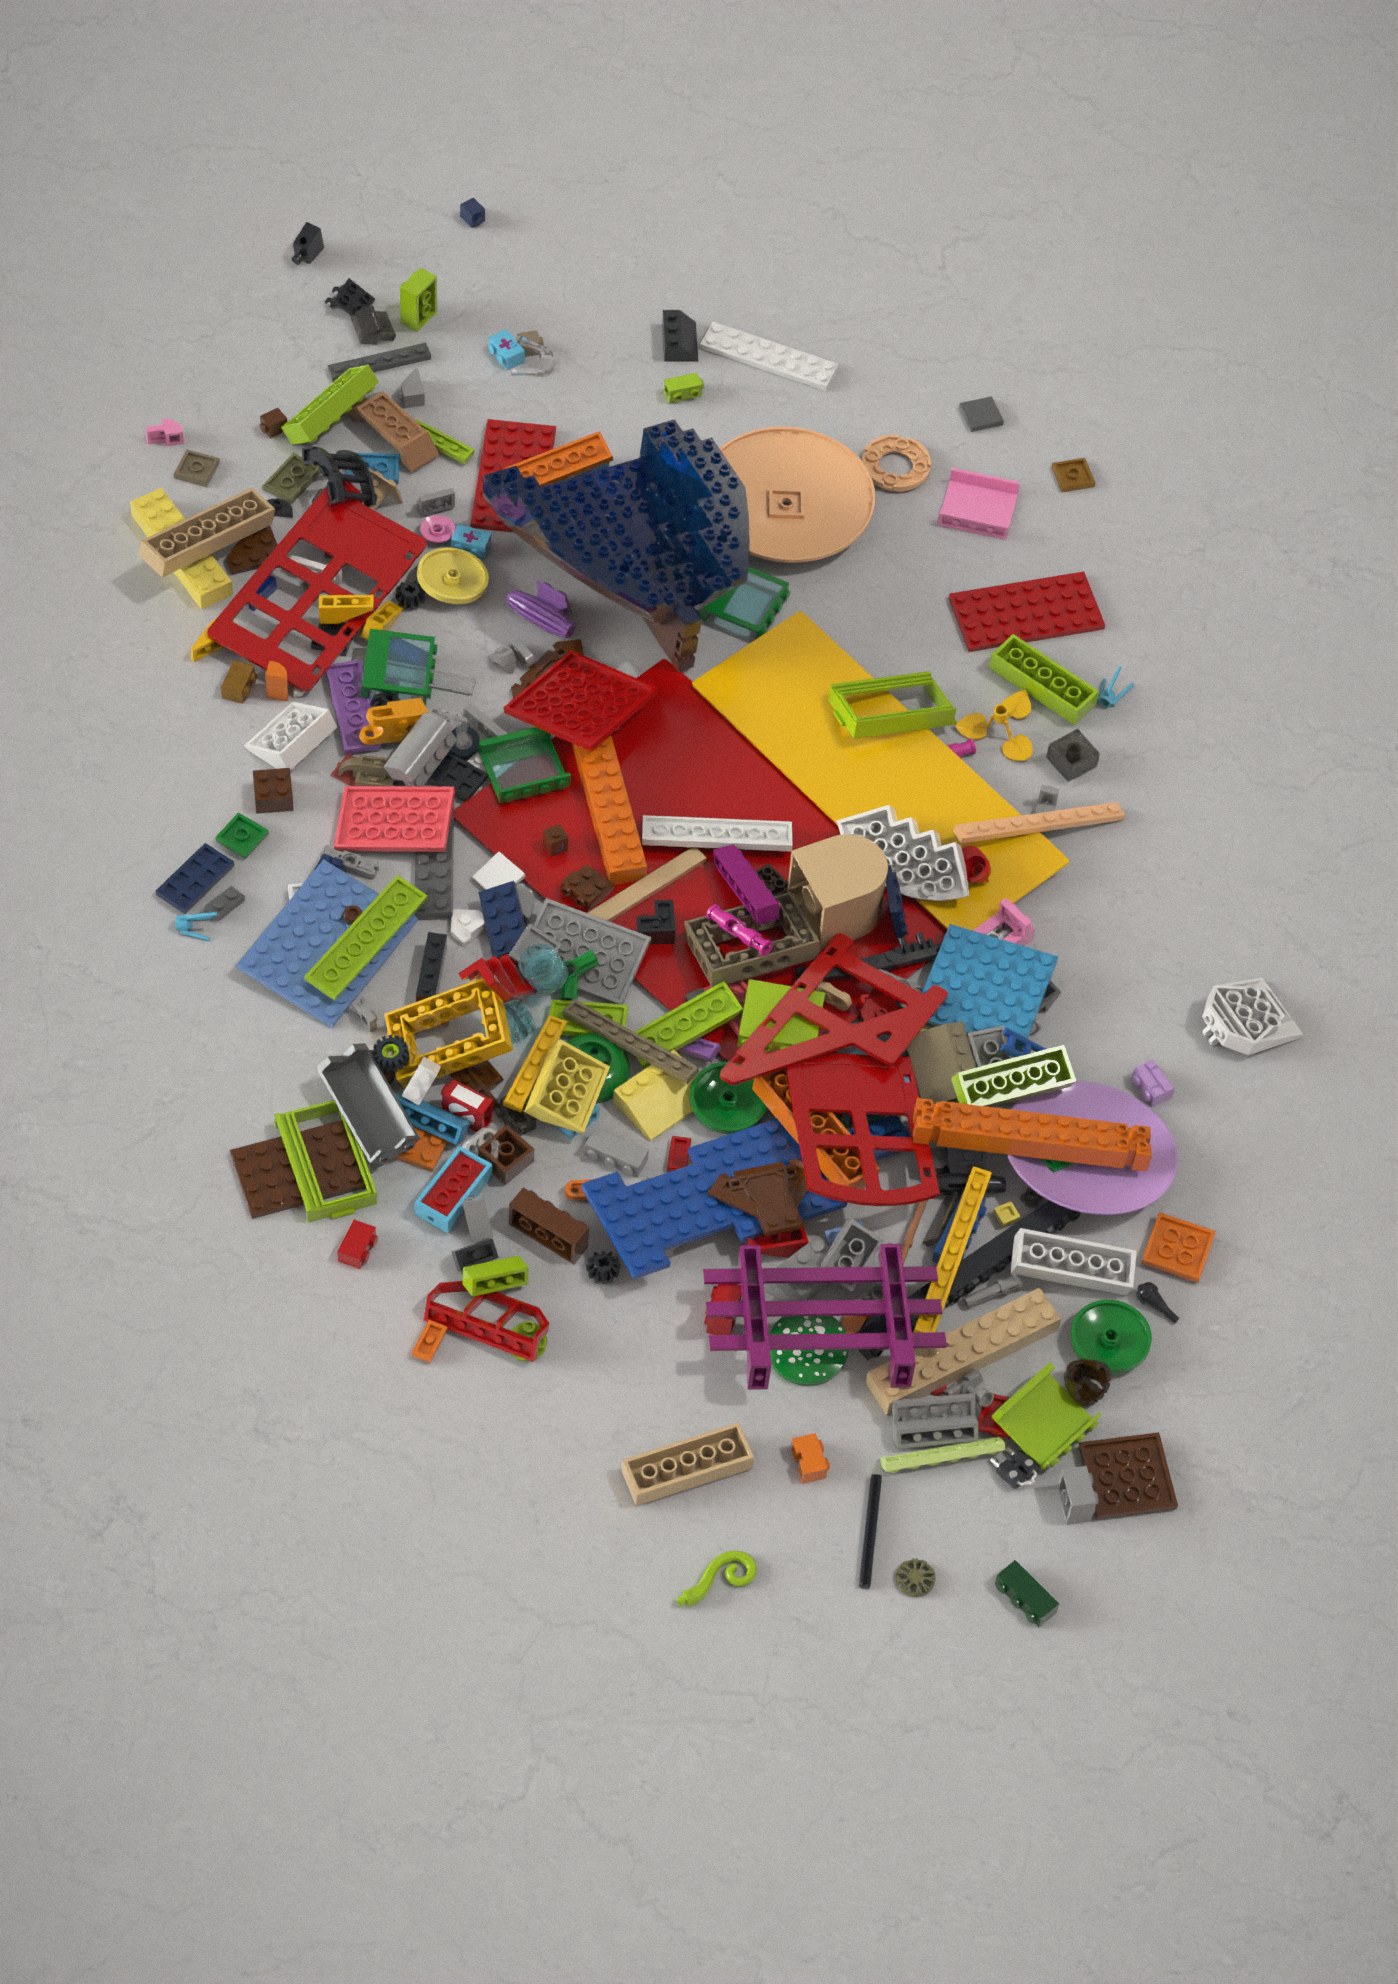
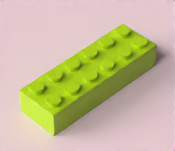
(330, 405)
(1043, 679)
(1015, 1078)

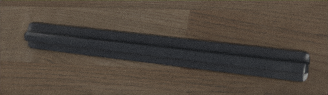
(870, 1531)

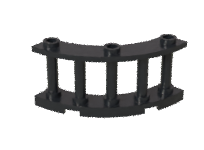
(329, 466)

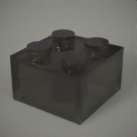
(1073, 755)

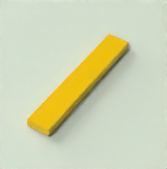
(529, 1072)

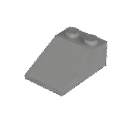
(987, 1044)
(852, 1248)

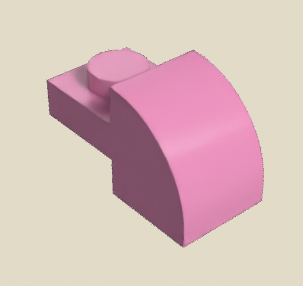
(169, 431)

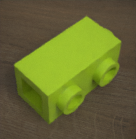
(683, 387)

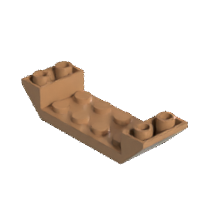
(397, 428)

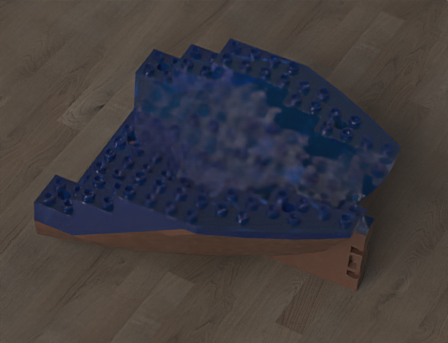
(652, 542)

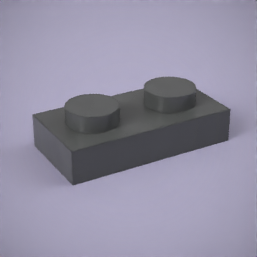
(225, 903)

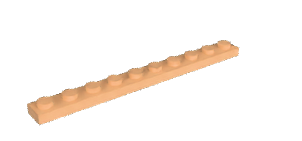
(1038, 822)

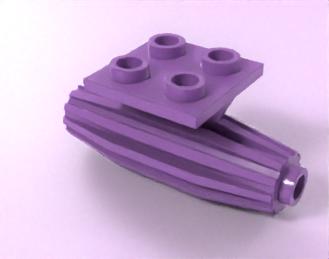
(544, 609)

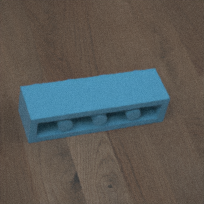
(435, 1120)

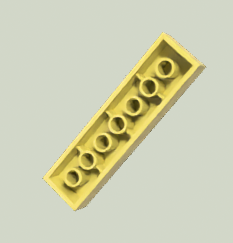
(202, 578)

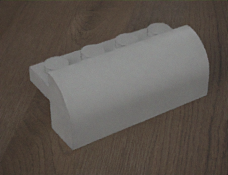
(421, 750)
(934, 1421)

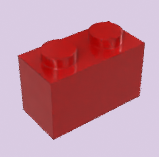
(357, 1244)

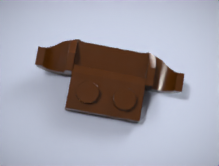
(479, 1077)

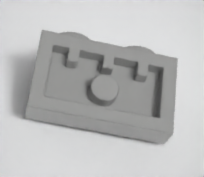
(436, 501)

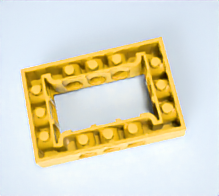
(446, 1007)

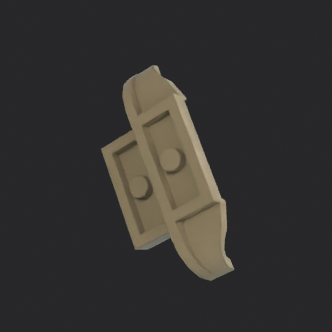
(368, 771)

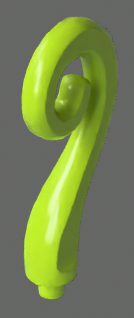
(698, 1592)

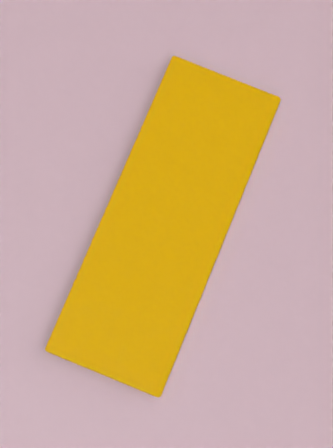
(780, 703)

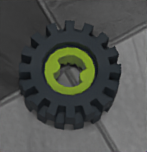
(391, 1062)

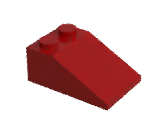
(781, 1244)

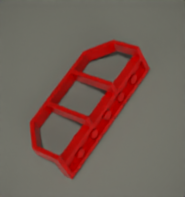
(500, 968)
(485, 1331)

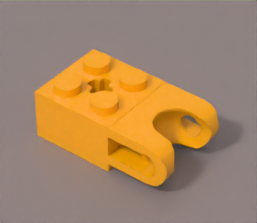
(392, 721)

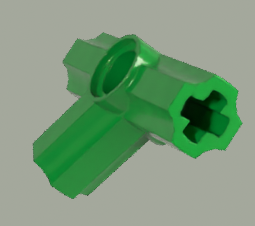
(582, 964)

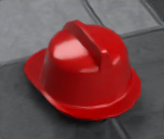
(977, 865)

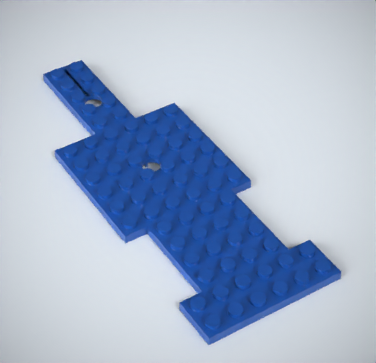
(677, 1207)

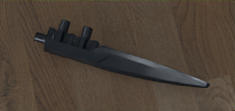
(897, 957)

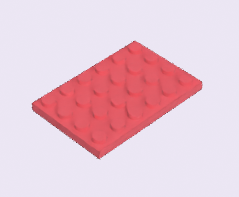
(394, 818)

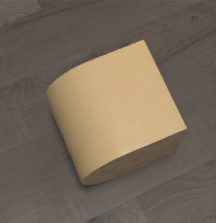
(839, 885)

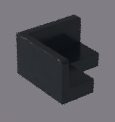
(661, 926)

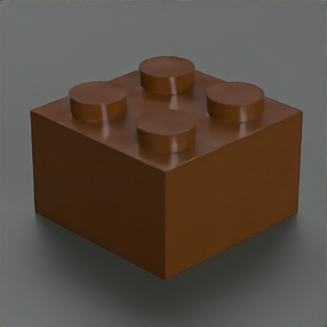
(273, 790)
(507, 1154)

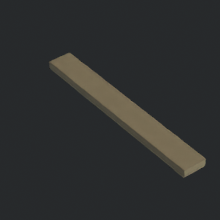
(631, 1041)

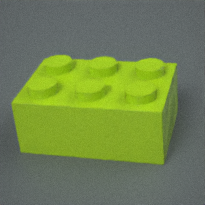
(418, 299)

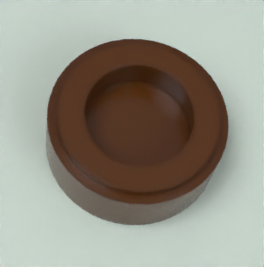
(351, 913)

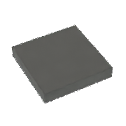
(981, 413)

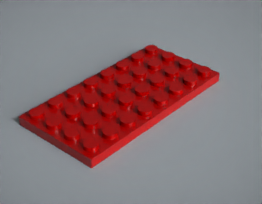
(504, 446)
(1027, 609)

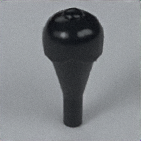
(1148, 1294)

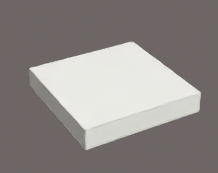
(497, 872)

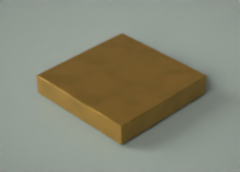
(1073, 474)

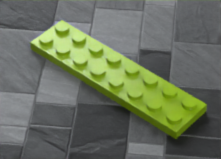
(365, 937)

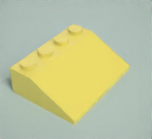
(567, 1087)
(654, 1100)

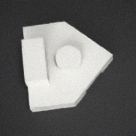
(467, 925)

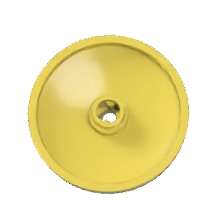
(452, 575)

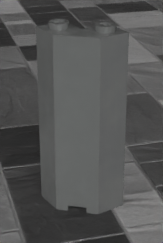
(368, 1104)

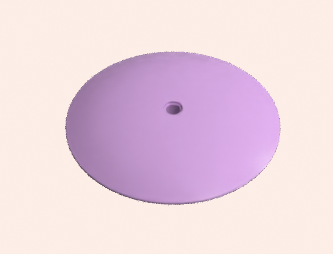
(1095, 1187)

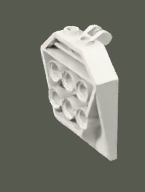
(1247, 1017)

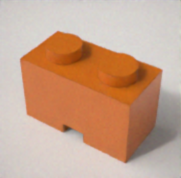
(808, 1452)

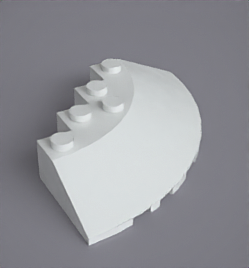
(919, 859)

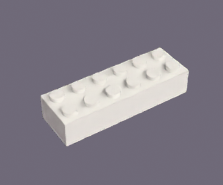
(1073, 1262)

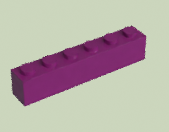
(746, 884)

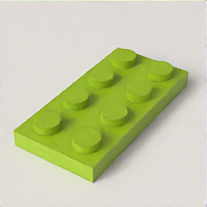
(615, 1012)

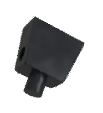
(307, 244)

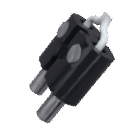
(1017, 1469)

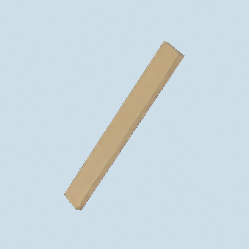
(649, 885)

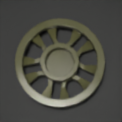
(915, 1577)

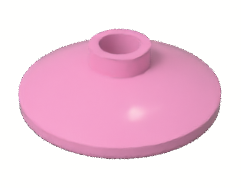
(437, 528)

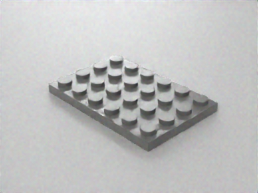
(615, 947)

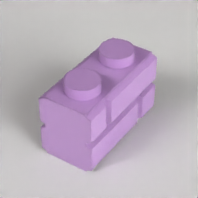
(1153, 1083)

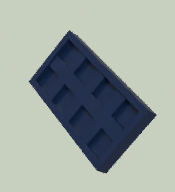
(195, 878)
(502, 917)

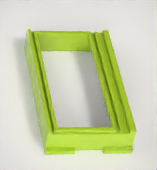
(891, 722)
(303, 1171)

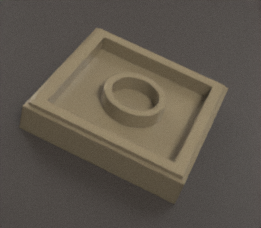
(196, 468)

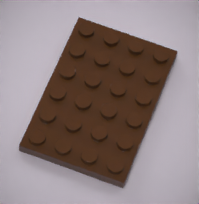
(269, 1178)

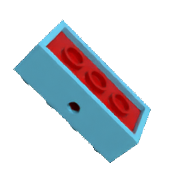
(458, 1179)

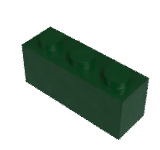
(1026, 1594)

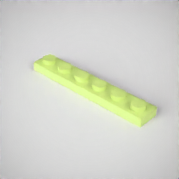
(945, 1453)

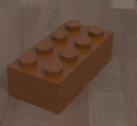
(548, 1225)

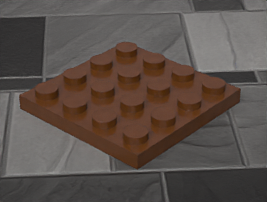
(1129, 1475)

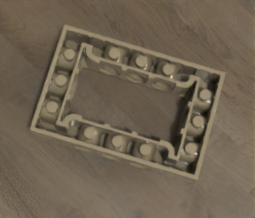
(796, 947)

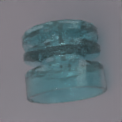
(543, 968)
(519, 1020)

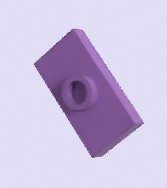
(701, 1049)

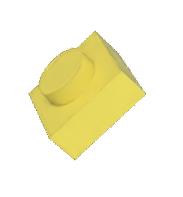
(1006, 1214)

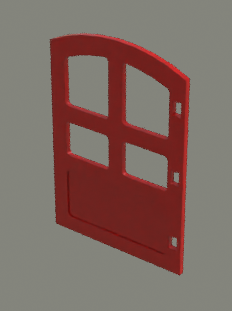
(858, 1087)

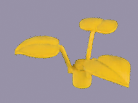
(1014, 706)

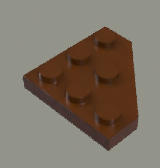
(251, 551)

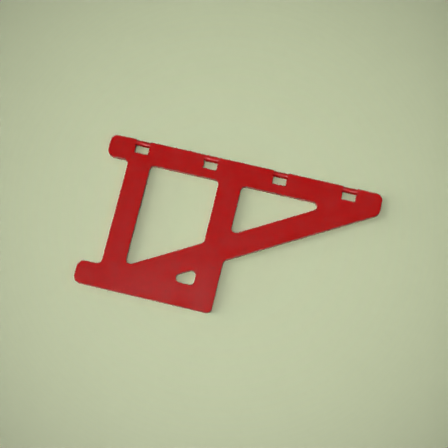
(901, 1024)

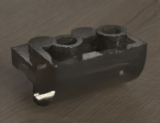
(372, 325)

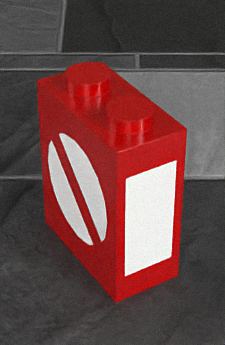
(467, 1104)

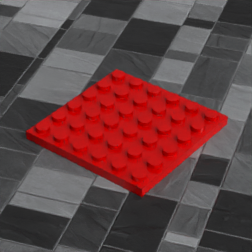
(581, 700)

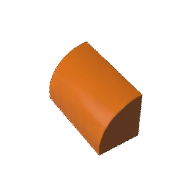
(276, 681)

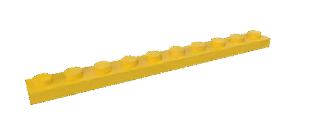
(955, 1245)

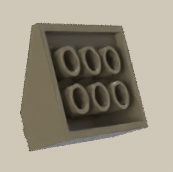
(937, 1057)

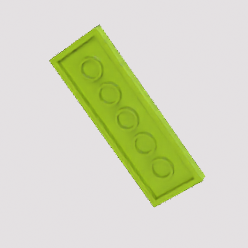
(692, 1019)

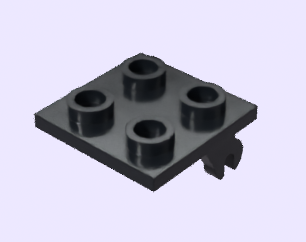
(350, 297)

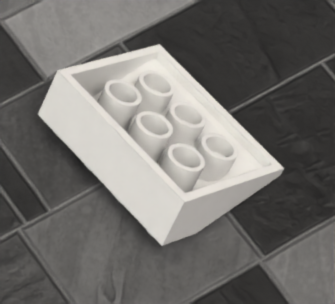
(292, 735)

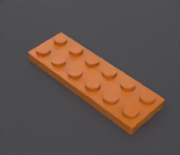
(567, 460)

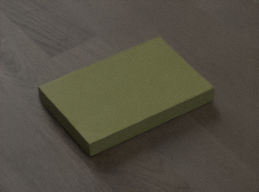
(291, 479)

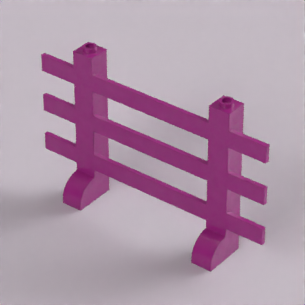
(756, 1310)

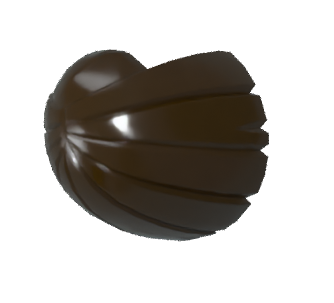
(1087, 1380)

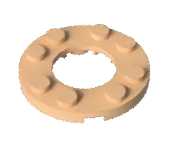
(893, 443)

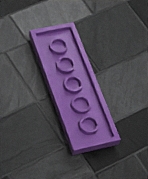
(349, 706)

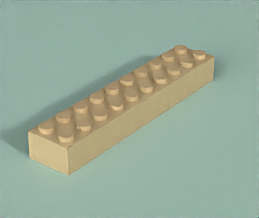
(971, 1348)

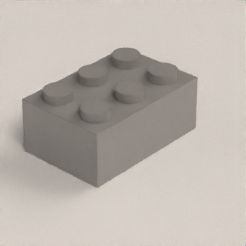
(807, 1257)

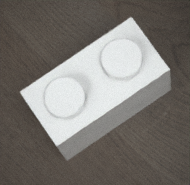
(421, 1081)

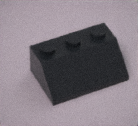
(679, 337)

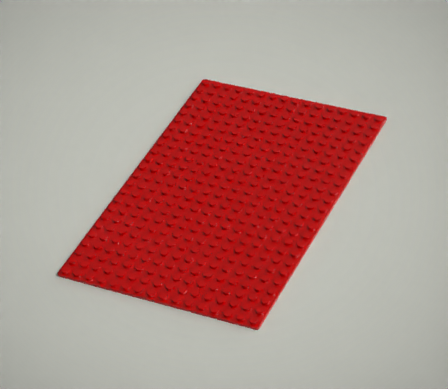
(681, 763)

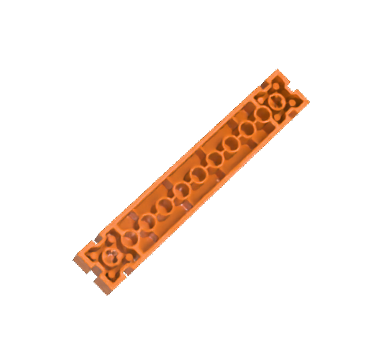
(1032, 1134)

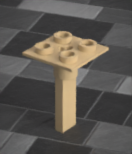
(384, 487)

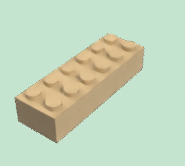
(687, 1464)

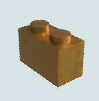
(238, 681)

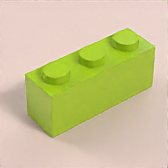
(495, 1275)

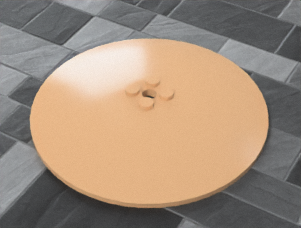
(821, 480)

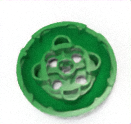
(608, 1054)

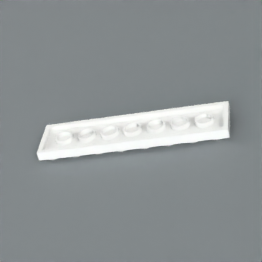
(769, 356)
(716, 833)

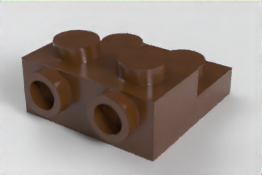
(586, 887)

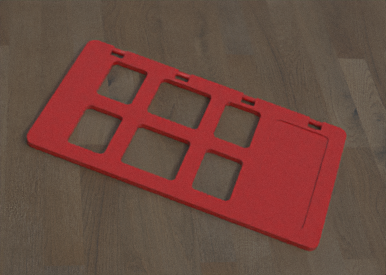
(354, 538)

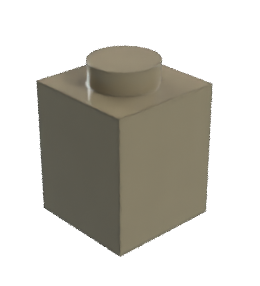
(533, 336)

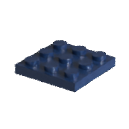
(896, 904)

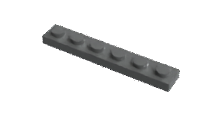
(383, 360)

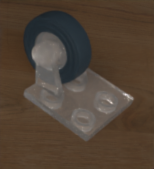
(466, 736)

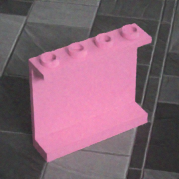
(979, 503)

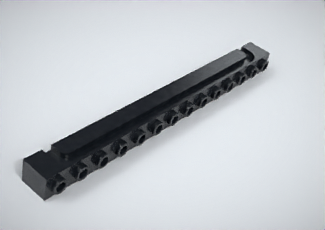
(984, 1262)

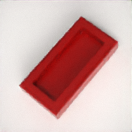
(678, 1153)

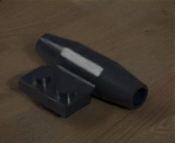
(960, 1165)

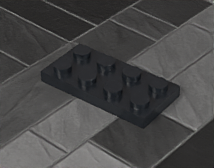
(460, 775)

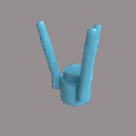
(1107, 697)
(185, 922)

